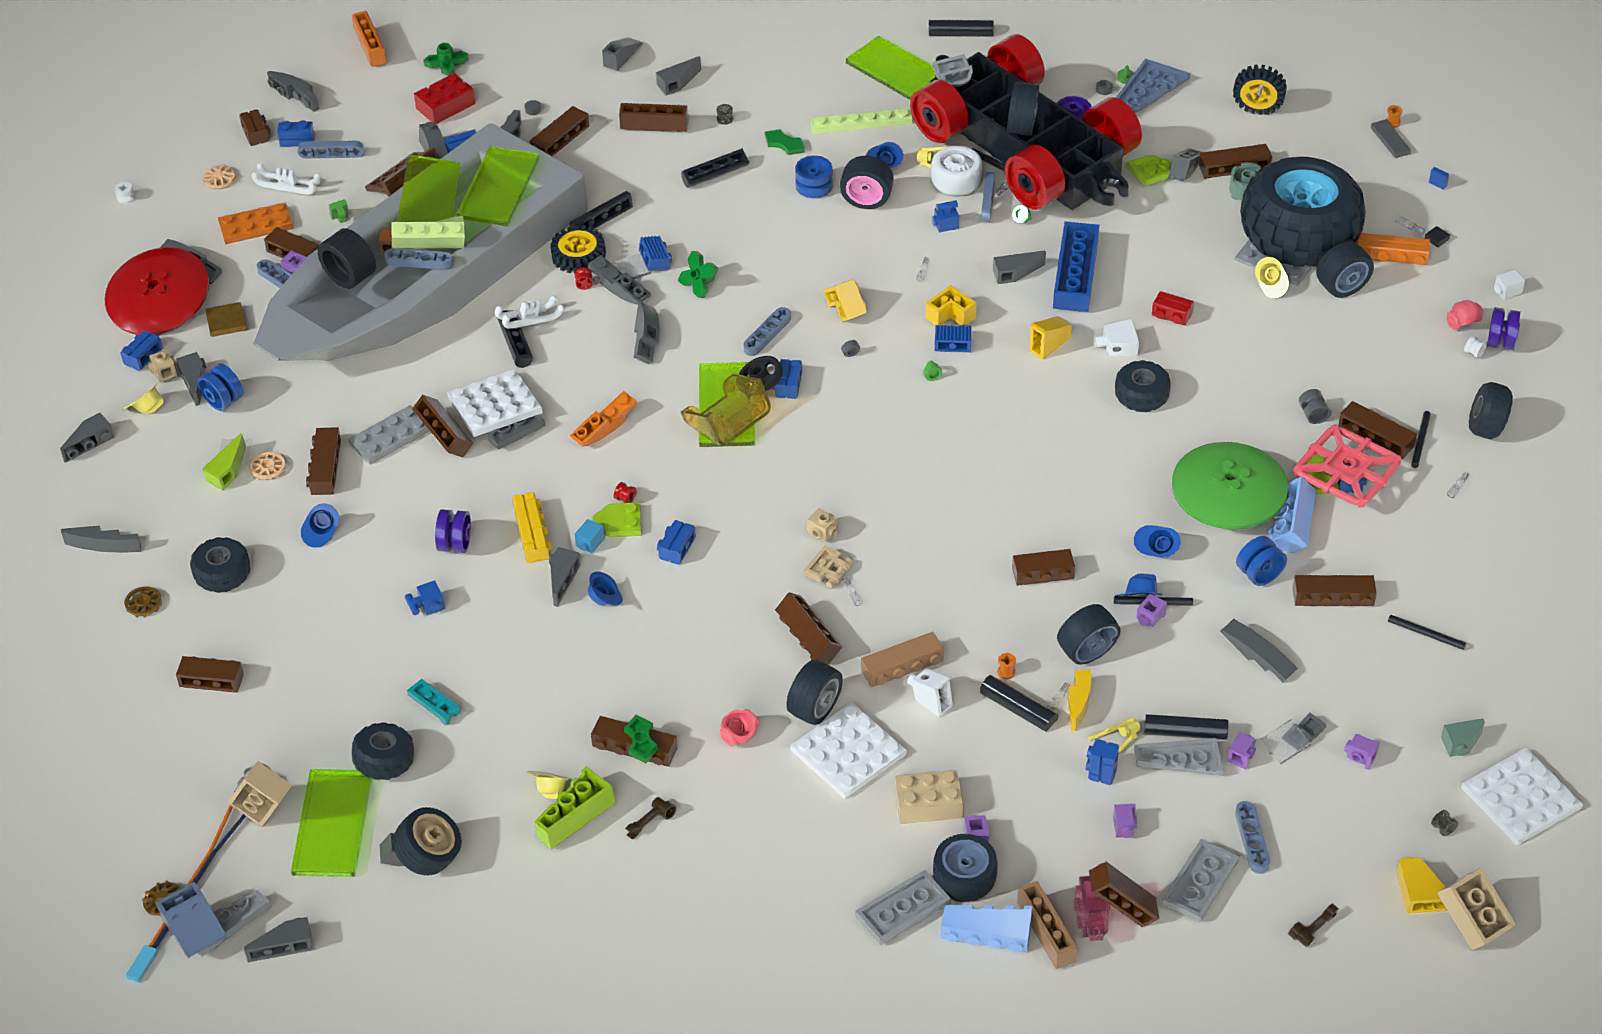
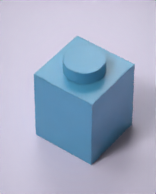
(589, 536)

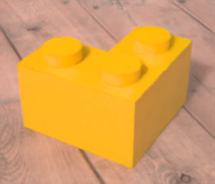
(846, 298)
(950, 304)

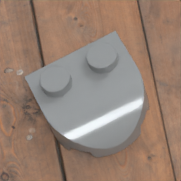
(953, 70)

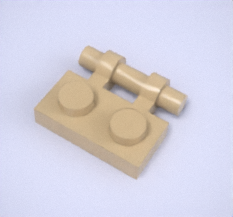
(824, 562)

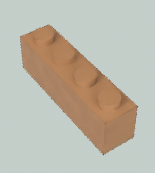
(902, 659)
(1048, 925)

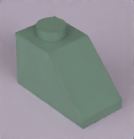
(1462, 736)

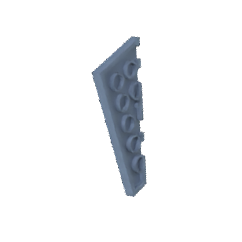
(1150, 83)

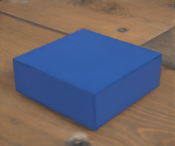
(1438, 178)

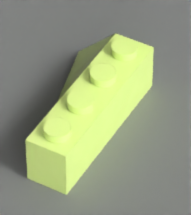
(437, 234)

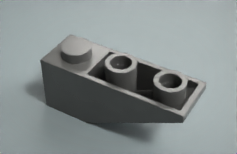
(618, 52)
(678, 76)
(1016, 266)
(87, 436)

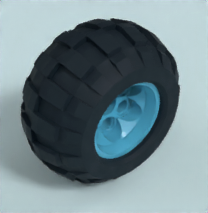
(1301, 209)

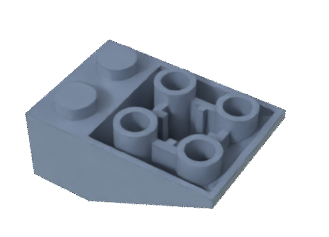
(190, 919)

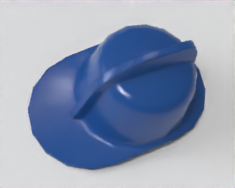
(888, 152)
(319, 525)
(1156, 541)
(1141, 584)
(604, 589)

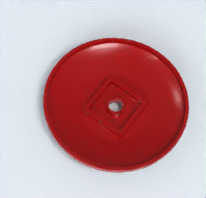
(171, 303)

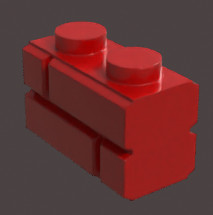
(1172, 308)

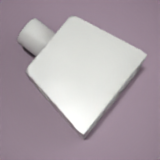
(1119, 339)
(932, 691)

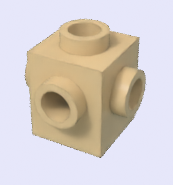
(163, 365)
(822, 525)

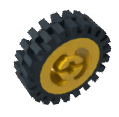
(1248, 84)
(576, 248)

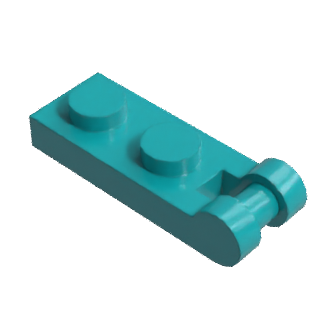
(433, 701)

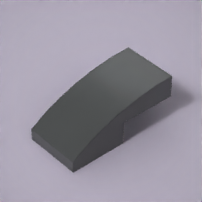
(1311, 727)

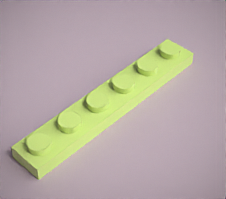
(861, 120)

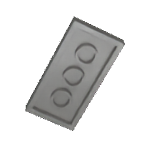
(1251, 256)
(388, 435)
(1200, 880)
(902, 907)

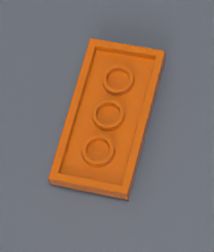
(255, 223)

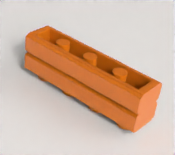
(368, 38)
(1395, 248)

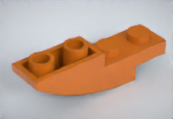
(605, 422)

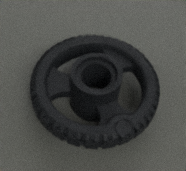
(757, 369)

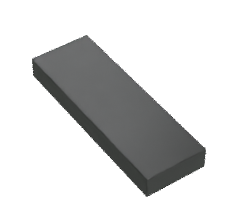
(1390, 138)

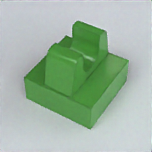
(338, 210)

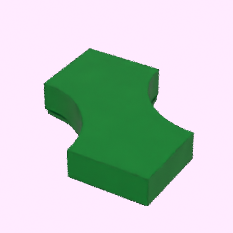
(789, 144)
(642, 746)

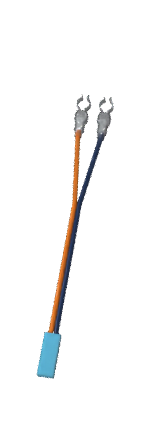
(148, 953)

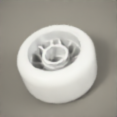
(956, 170)

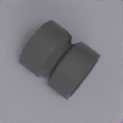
(1314, 406)

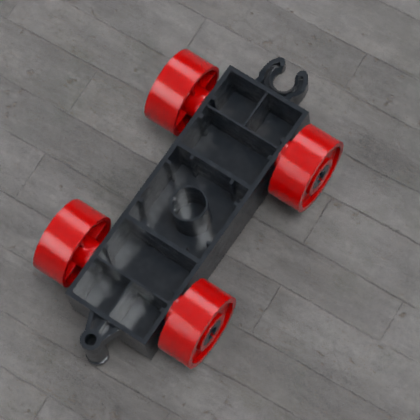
(1064, 154)

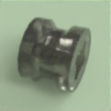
(724, 114)
(1444, 823)

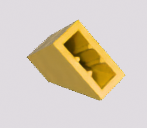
(1049, 335)
(1419, 886)

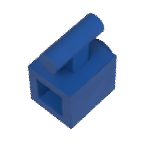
(946, 216)
(428, 597)

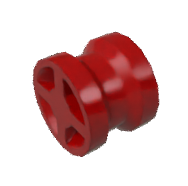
(583, 278)
(625, 492)

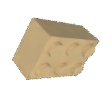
(259, 793)
(928, 796)
(1476, 908)

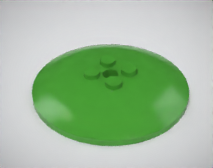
(1234, 504)

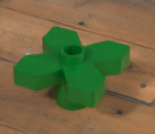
(445, 59)
(698, 275)

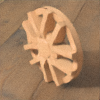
(221, 174)
(267, 465)

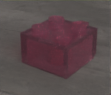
(1092, 911)

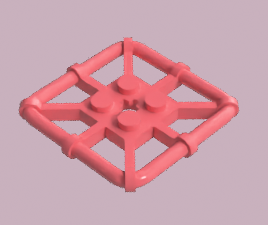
(1352, 474)

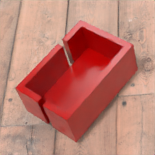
(444, 98)

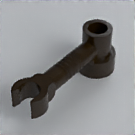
(659, 807)
(1304, 934)

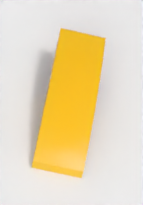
(1079, 697)

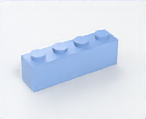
(1295, 518)
(988, 926)

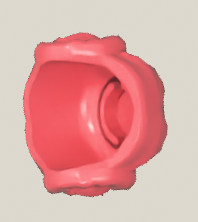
(1464, 314)
(738, 727)

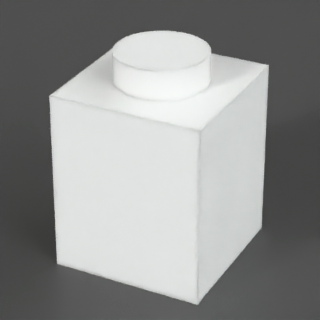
(1509, 284)

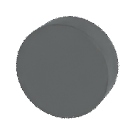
(1104, 87)
(532, 107)
(850, 348)

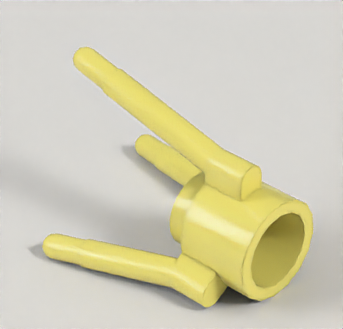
(926, 155)
(1126, 728)

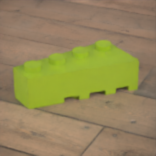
(575, 808)

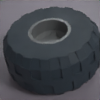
(1142, 386)
(1490, 410)
(220, 564)
(382, 751)

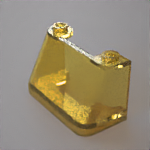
(733, 414)

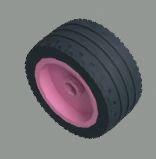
(866, 182)

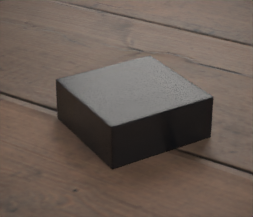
(1437, 236)

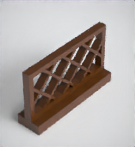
(394, 178)

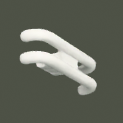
(286, 180)
(529, 313)

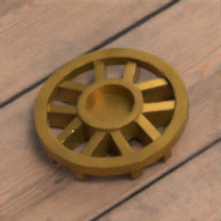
(143, 601)
(156, 894)

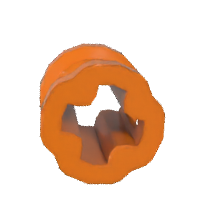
(1393, 115)
(1006, 669)

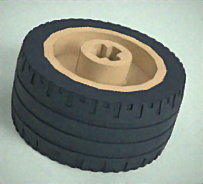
(427, 841)

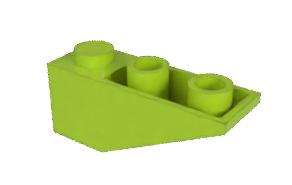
(225, 465)

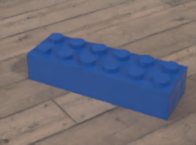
(1076, 266)

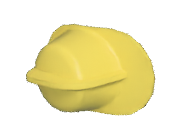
(1272, 277)
(149, 402)
(549, 784)

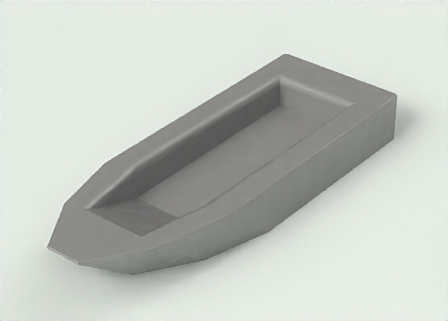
(327, 322)

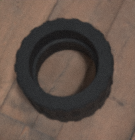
(346, 258)

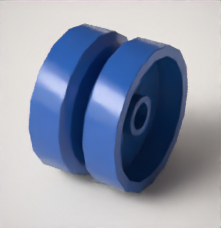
(813, 176)
(220, 387)
(1261, 560)

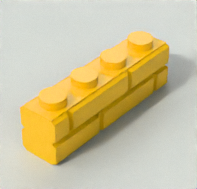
(530, 527)

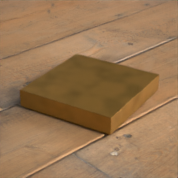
(225, 319)

